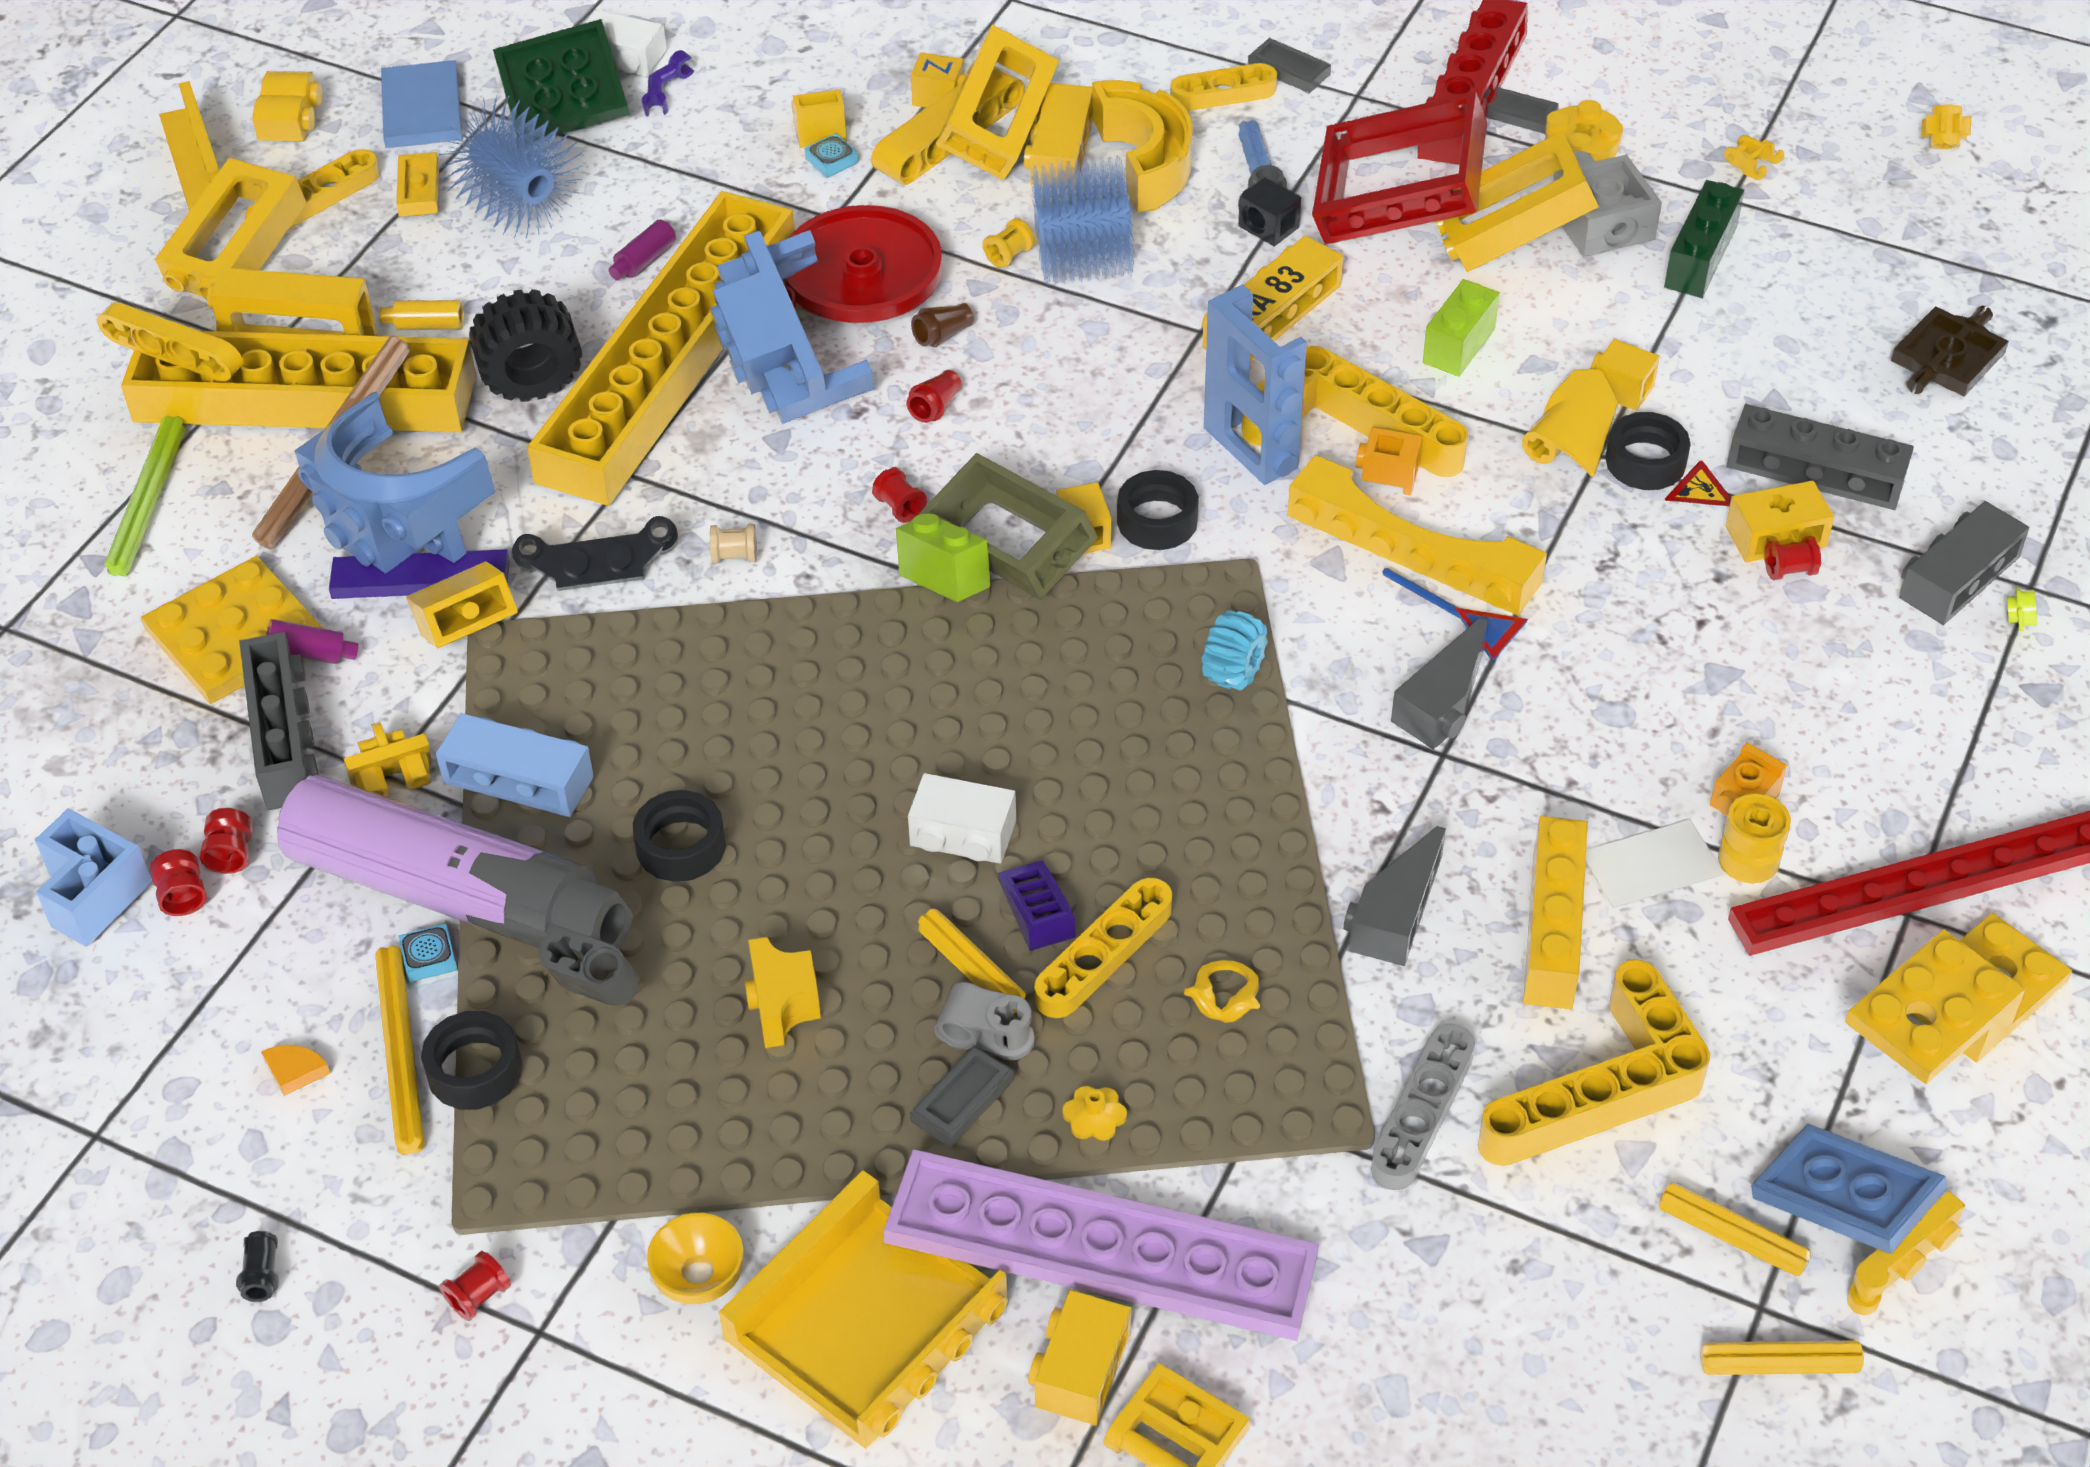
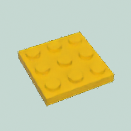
(206, 623)

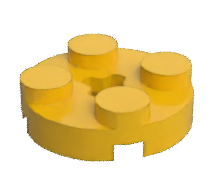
(1587, 129)

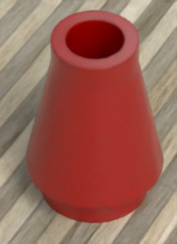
(932, 397)

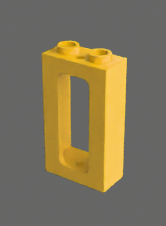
(977, 144)
(277, 207)
(1527, 216)
(290, 295)

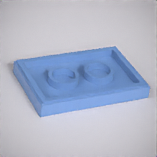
(420, 104)
(1849, 1188)

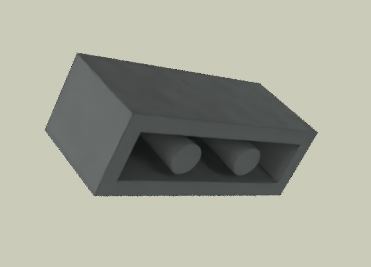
(1963, 562)

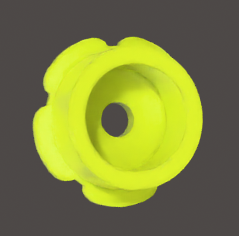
(2022, 608)

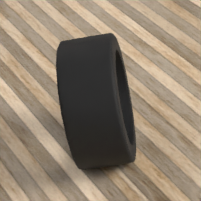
(1643, 472)
(1157, 486)
(675, 808)
(479, 1090)

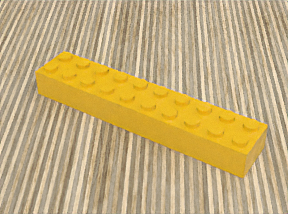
(649, 360)

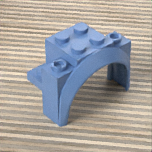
(764, 331)
(388, 515)

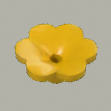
(1094, 1113)

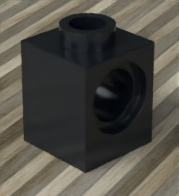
(1269, 211)

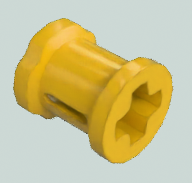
(1008, 243)

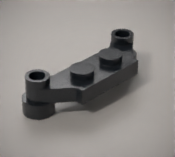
(596, 560)

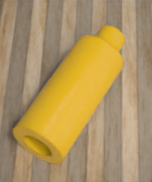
(424, 314)

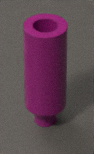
(642, 250)
(314, 642)

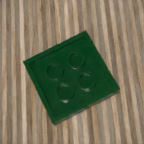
(563, 78)

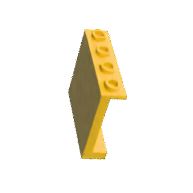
(857, 1319)

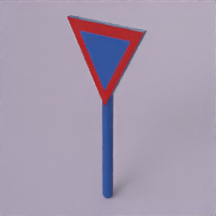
(1500, 628)

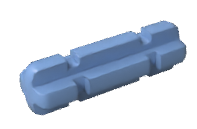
(1253, 145)

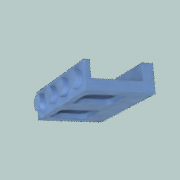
(1231, 393)

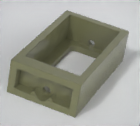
(1065, 524)

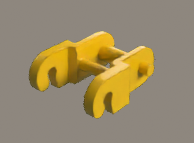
(1751, 148)

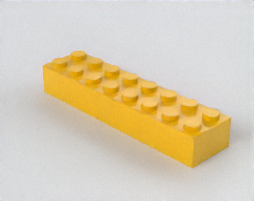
(305, 381)

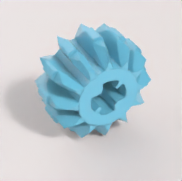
(1234, 650)

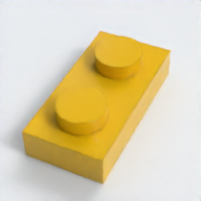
(417, 184)

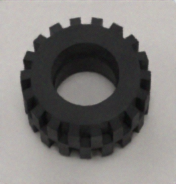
(519, 322)

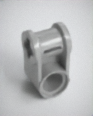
(982, 1019)

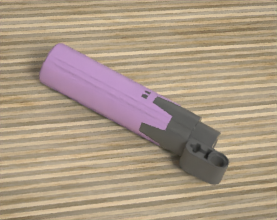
(466, 877)

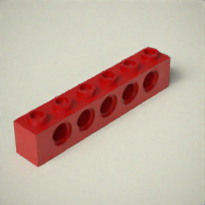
(1479, 64)

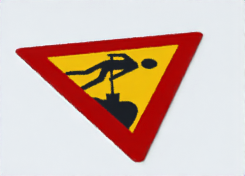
(1700, 488)

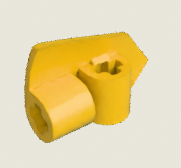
(1574, 421)

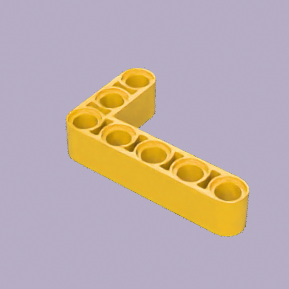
(1369, 402)
(1667, 1061)

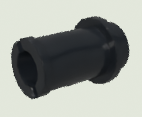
(257, 1276)

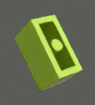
(1460, 327)
(943, 557)

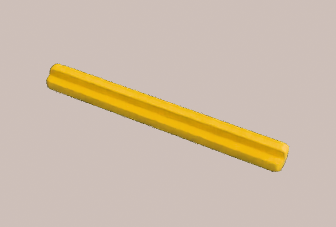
(399, 1051)

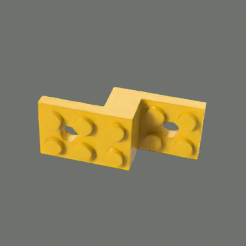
(1958, 997)

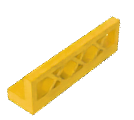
(189, 146)

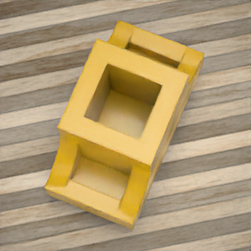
(781, 990)

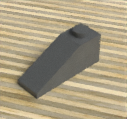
(1437, 695)
(1394, 902)

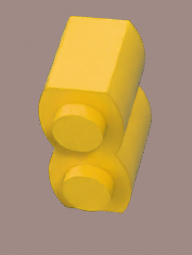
(286, 106)

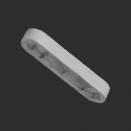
(1422, 1105)

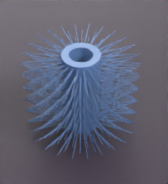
(511, 166)
(1082, 220)

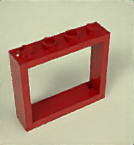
(1407, 204)

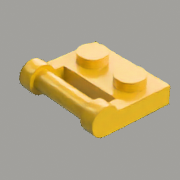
(1181, 1414)

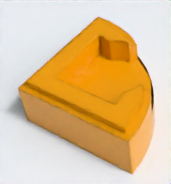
(294, 1066)

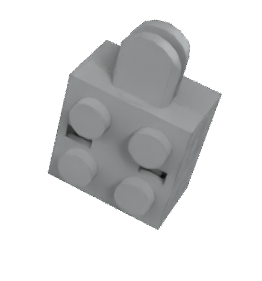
(1626, 208)

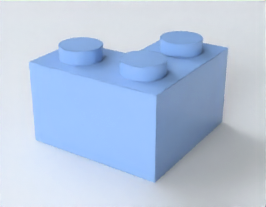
(91, 875)

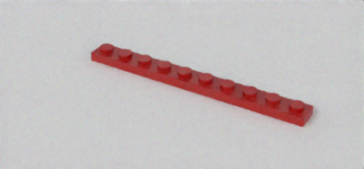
(1912, 884)

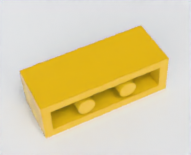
(1060, 131)

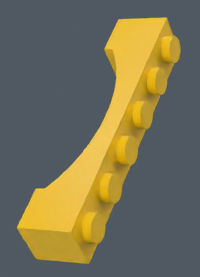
(1492, 571)

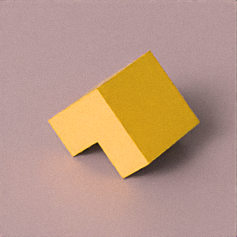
(818, 116)

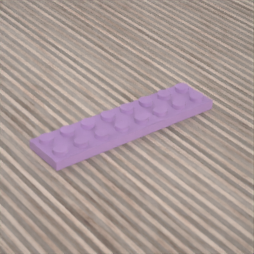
(1103, 1244)

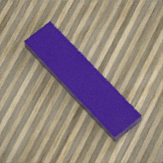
(413, 574)

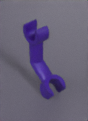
(656, 80)

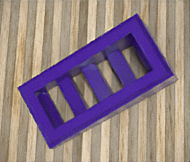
(1046, 929)

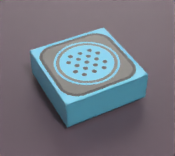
(831, 155)
(427, 952)

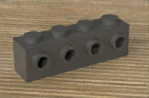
(1831, 456)
(275, 716)

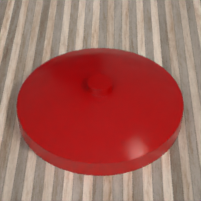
(868, 264)

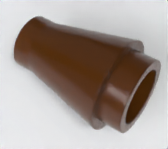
(938, 324)

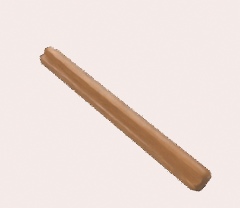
(295, 492)

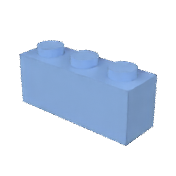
(515, 764)

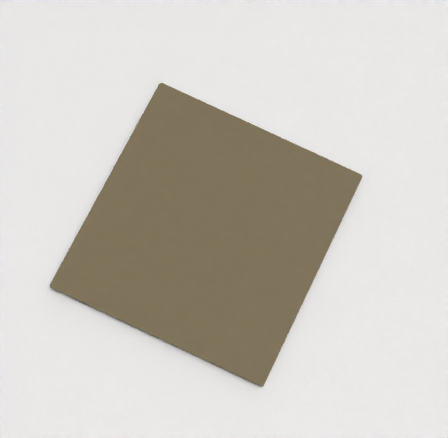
(812, 745)

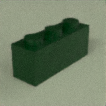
(1704, 238)

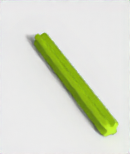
(144, 496)

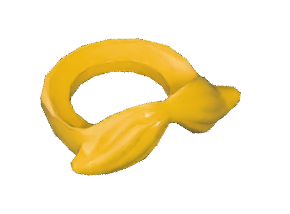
(1237, 1005)

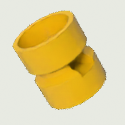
(1754, 838)

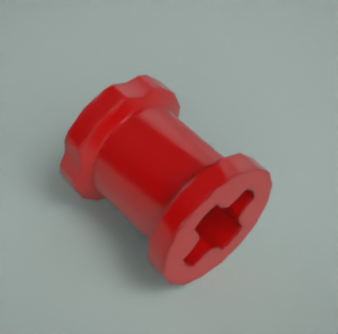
(893, 489)
(1792, 558)
(475, 1285)

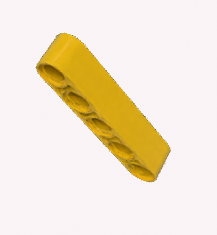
(912, 147)

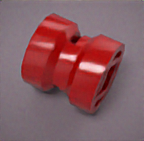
(226, 840)
(178, 882)

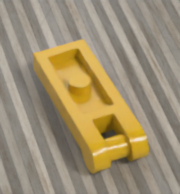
(1880, 1269)

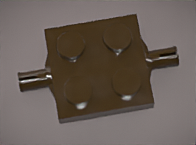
(1950, 350)

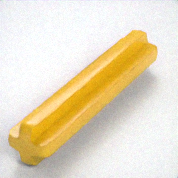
(966, 954)
(1735, 1229)
(1781, 1357)

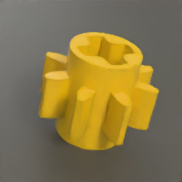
(1946, 126)

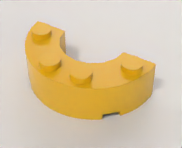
(1157, 127)

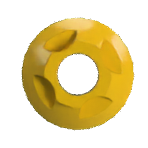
(694, 1240)

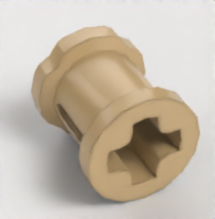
(733, 543)

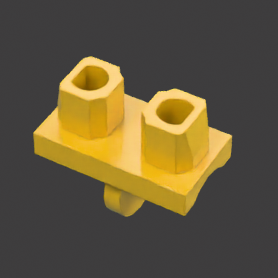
(389, 755)

